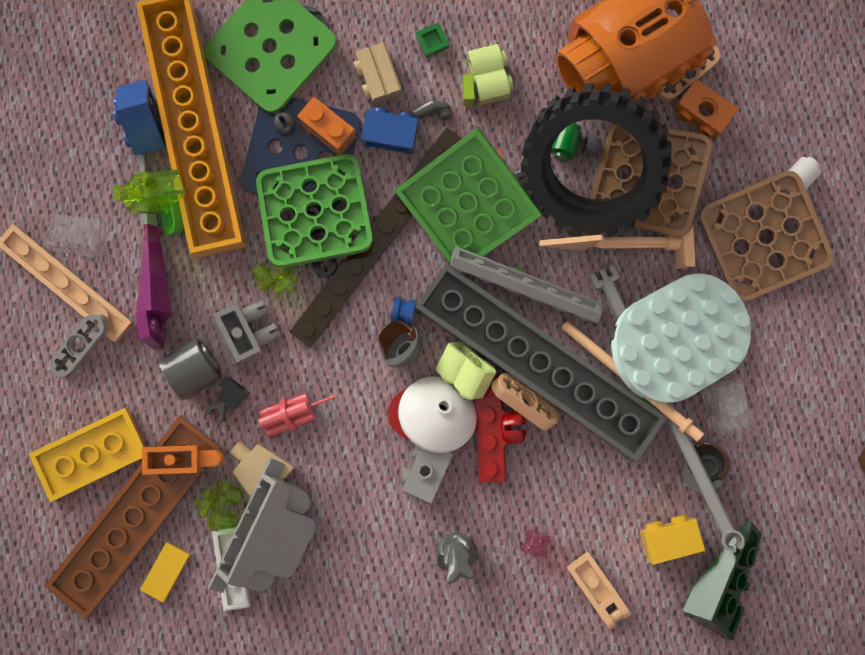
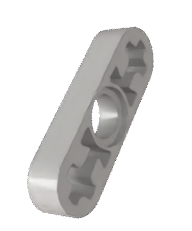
(91, 341)

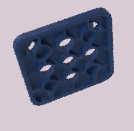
(264, 132)

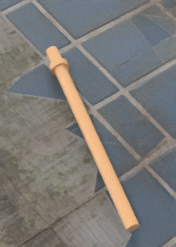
(684, 424)

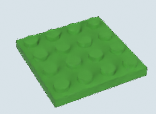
(468, 198)

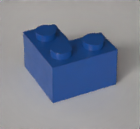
(138, 117)

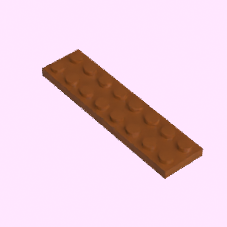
(125, 527)

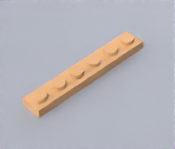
(62, 281)

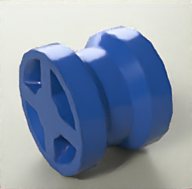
(403, 311)

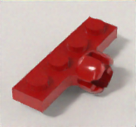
(494, 435)

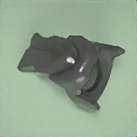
(455, 555)

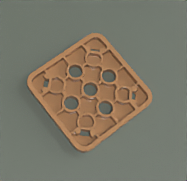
(683, 165)
(776, 210)

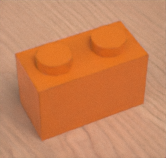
(327, 126)

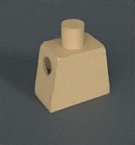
(253, 464)

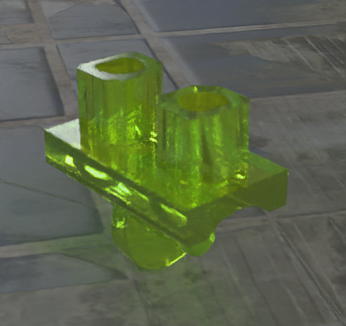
(268, 279)
(222, 494)

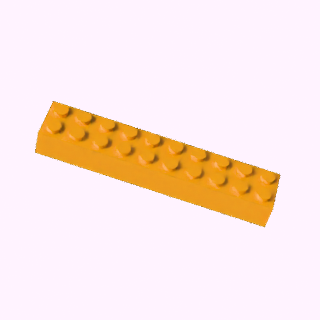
(191, 126)

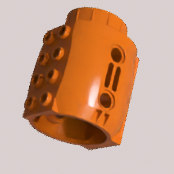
(635, 45)

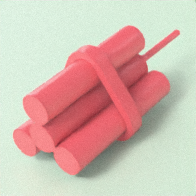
(288, 414)

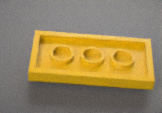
(88, 454)

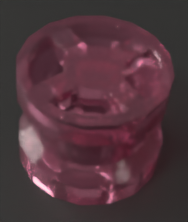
(535, 543)

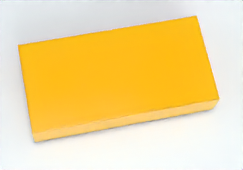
(165, 572)

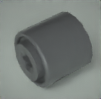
(190, 368)

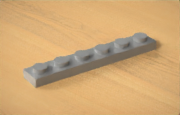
(533, 287)

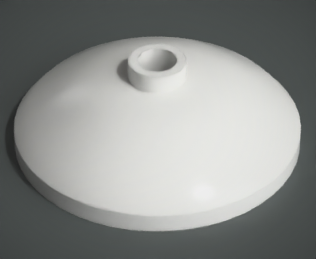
(428, 424)

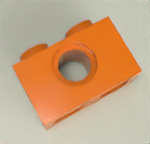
(719, 109)

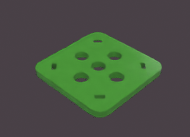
(271, 74)
(291, 196)

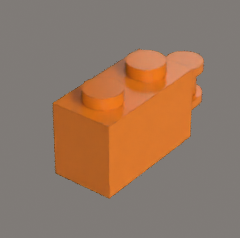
(179, 459)

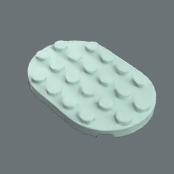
(681, 338)

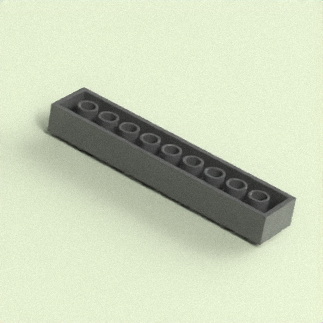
(540, 363)

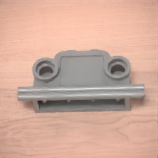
(268, 536)

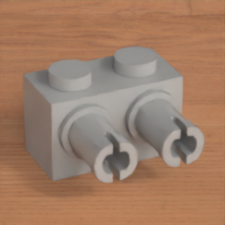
(235, 334)

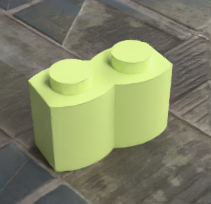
(489, 74)
(465, 370)

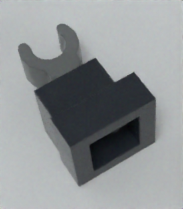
(231, 395)

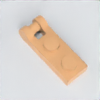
(598, 589)

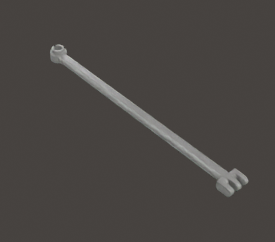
(683, 439)

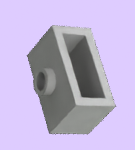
(425, 473)

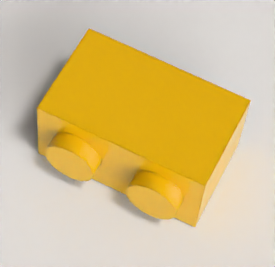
(671, 539)

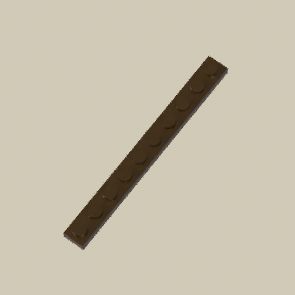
(357, 266)

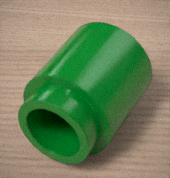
(567, 143)

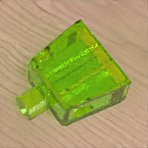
(150, 192)

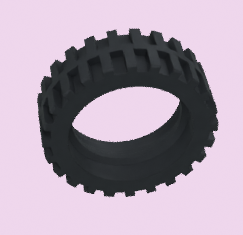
(588, 213)

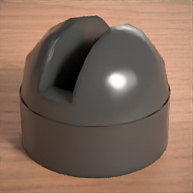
(278, 124)
(593, 146)

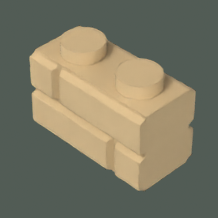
(378, 74)

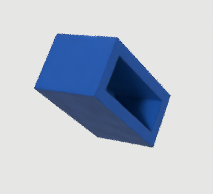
(390, 130)

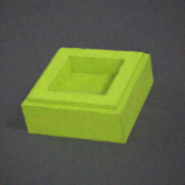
(468, 89)

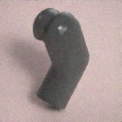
(435, 107)

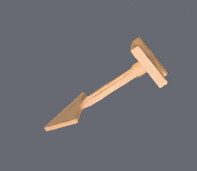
(682, 246)

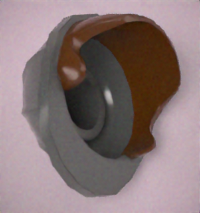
(400, 344)
(716, 462)

